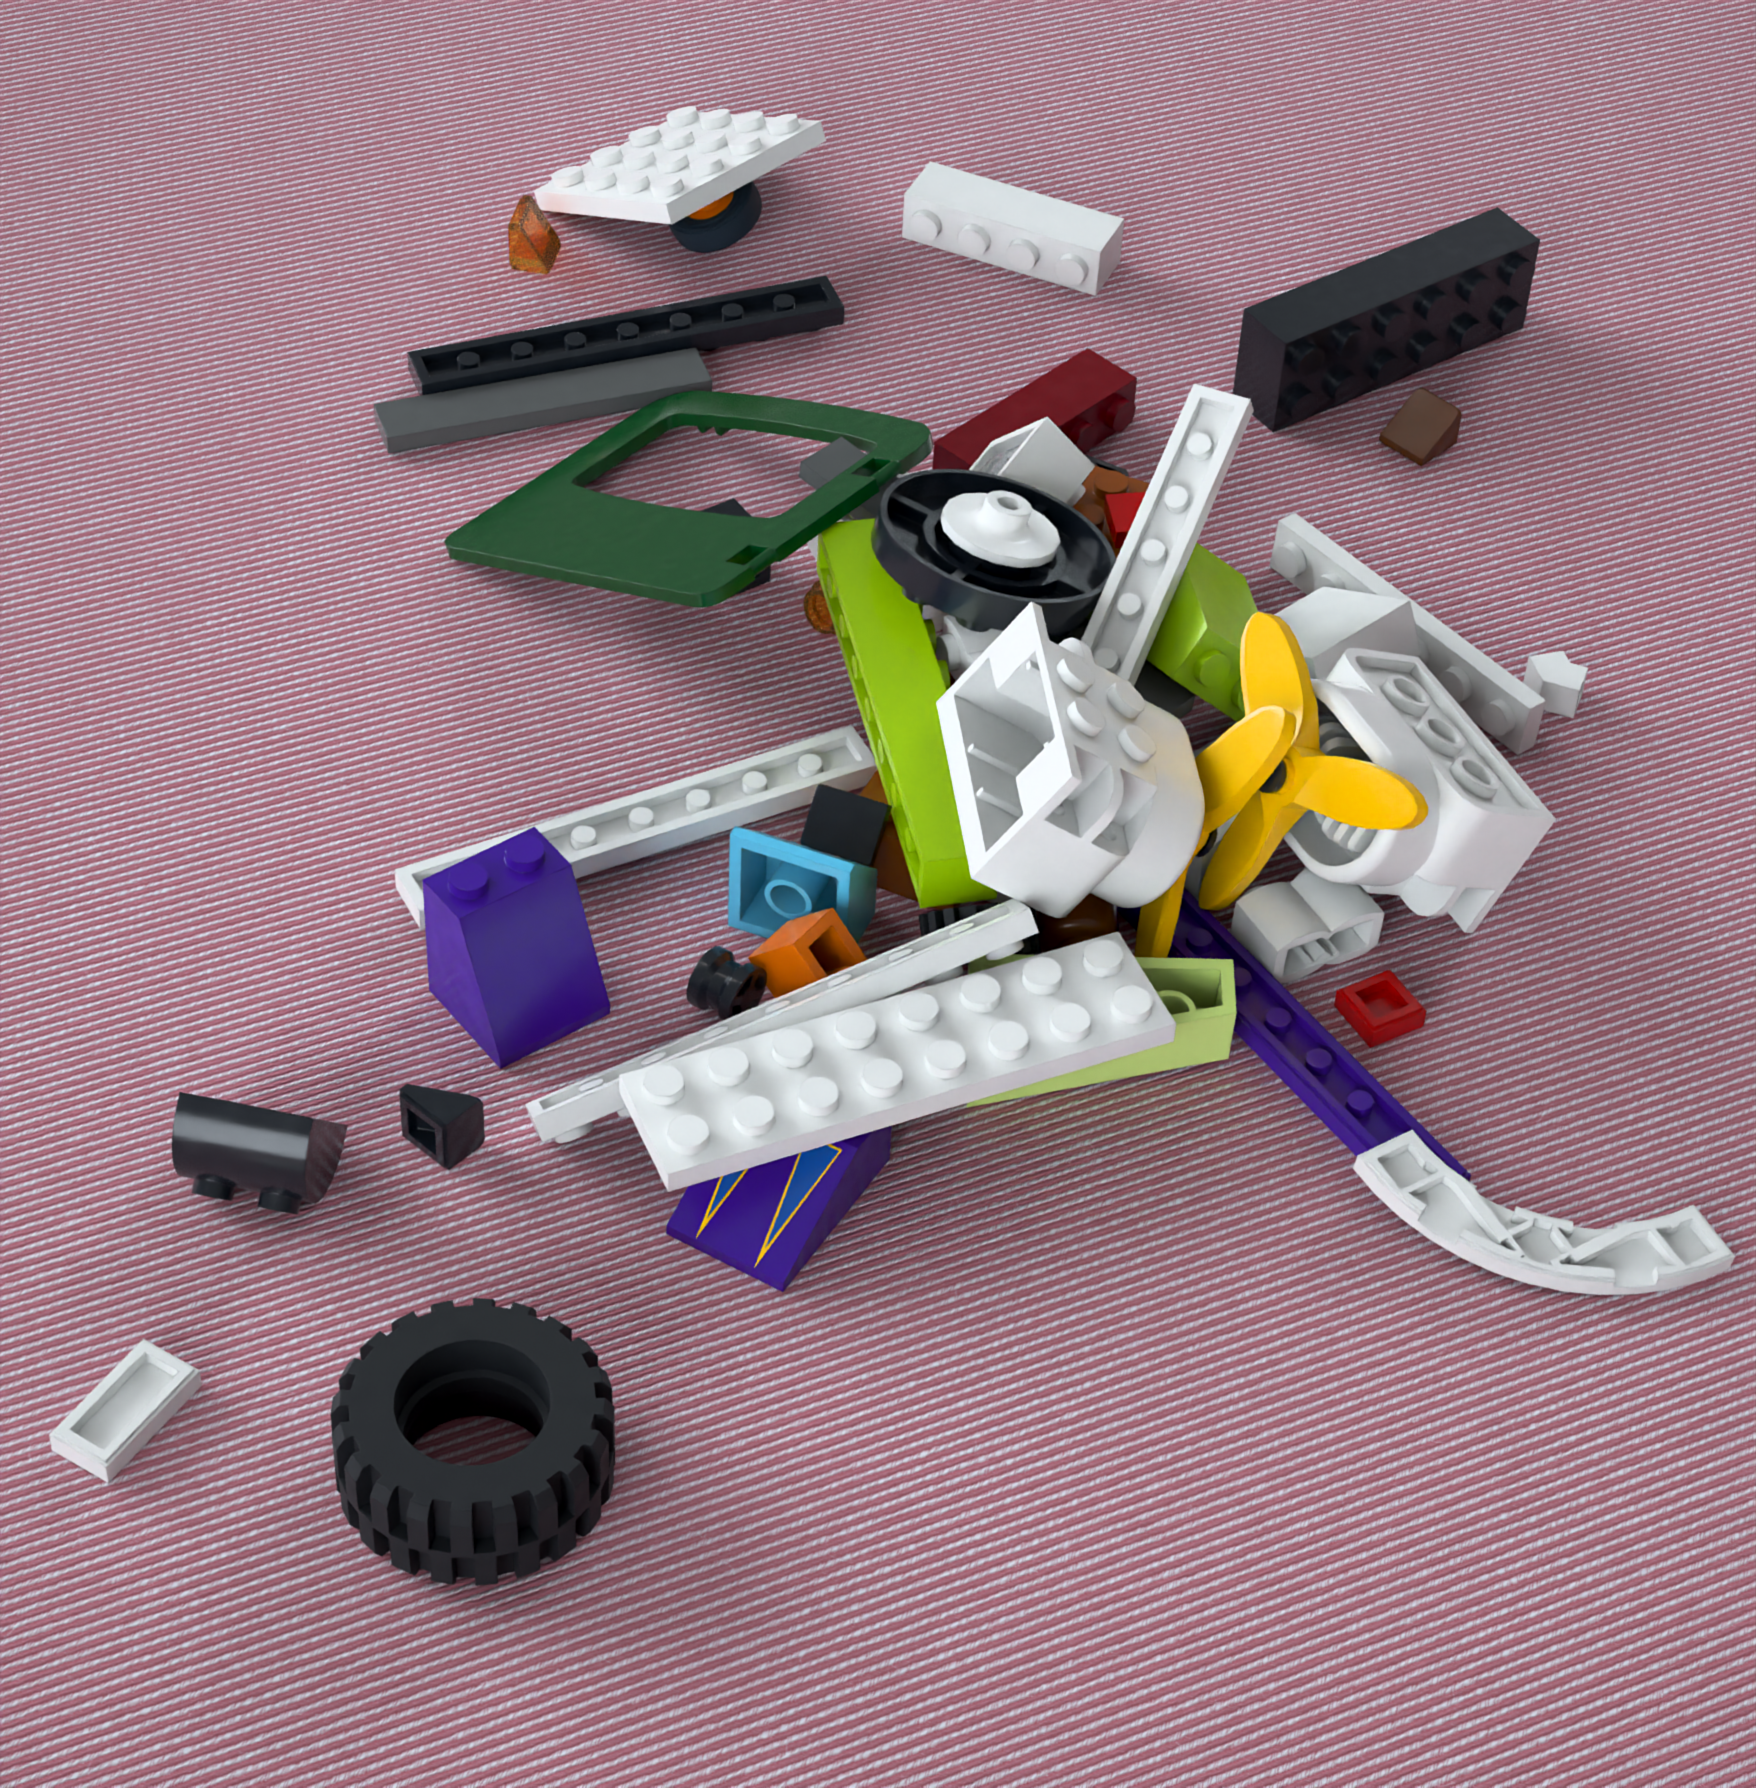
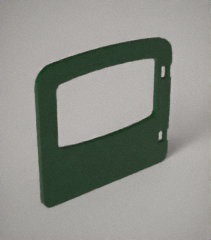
(677, 553)

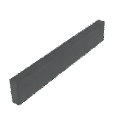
(538, 400)

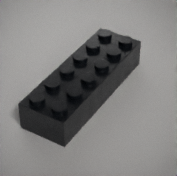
(1385, 318)

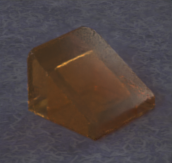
(531, 239)

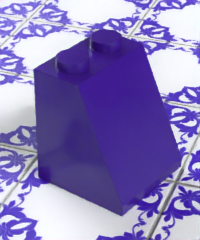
(512, 948)

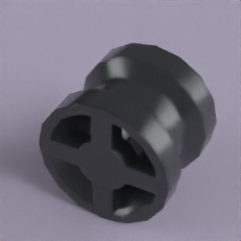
(725, 984)

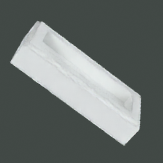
(125, 1410)

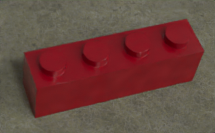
(1081, 396)

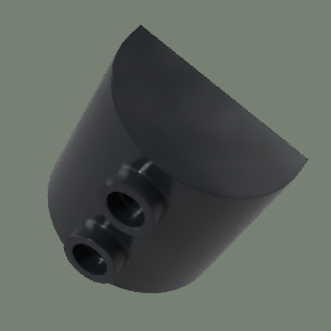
(254, 1150)

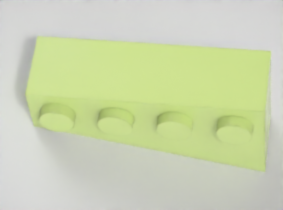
(1197, 997)

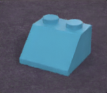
(785, 880)

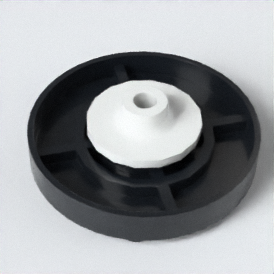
(990, 549)

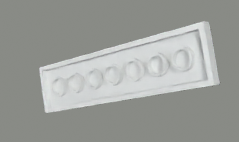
(894, 1060)

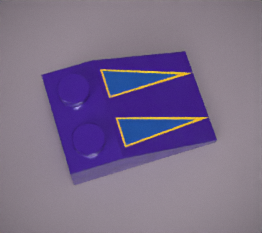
(779, 1211)

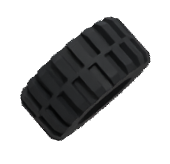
(483, 1515)

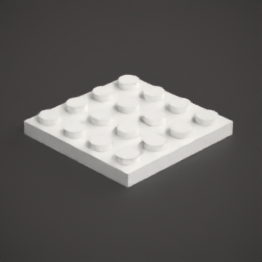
(679, 165)

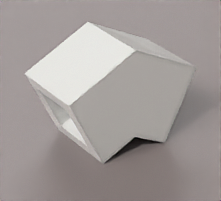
(1556, 681)

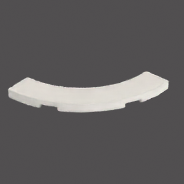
(1538, 1247)

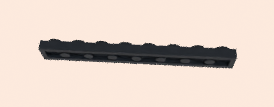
(678, 326)

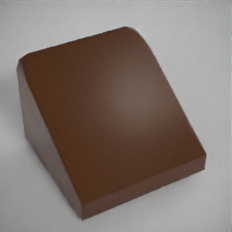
(1422, 427)

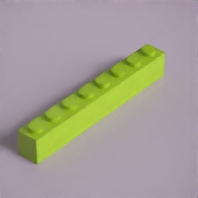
(897, 690)

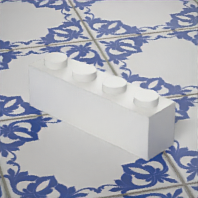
(1012, 228)

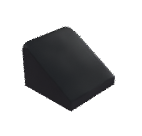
(845, 824)
(442, 1123)

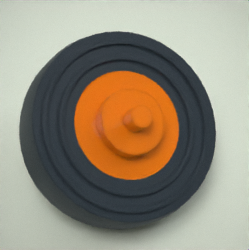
(720, 222)

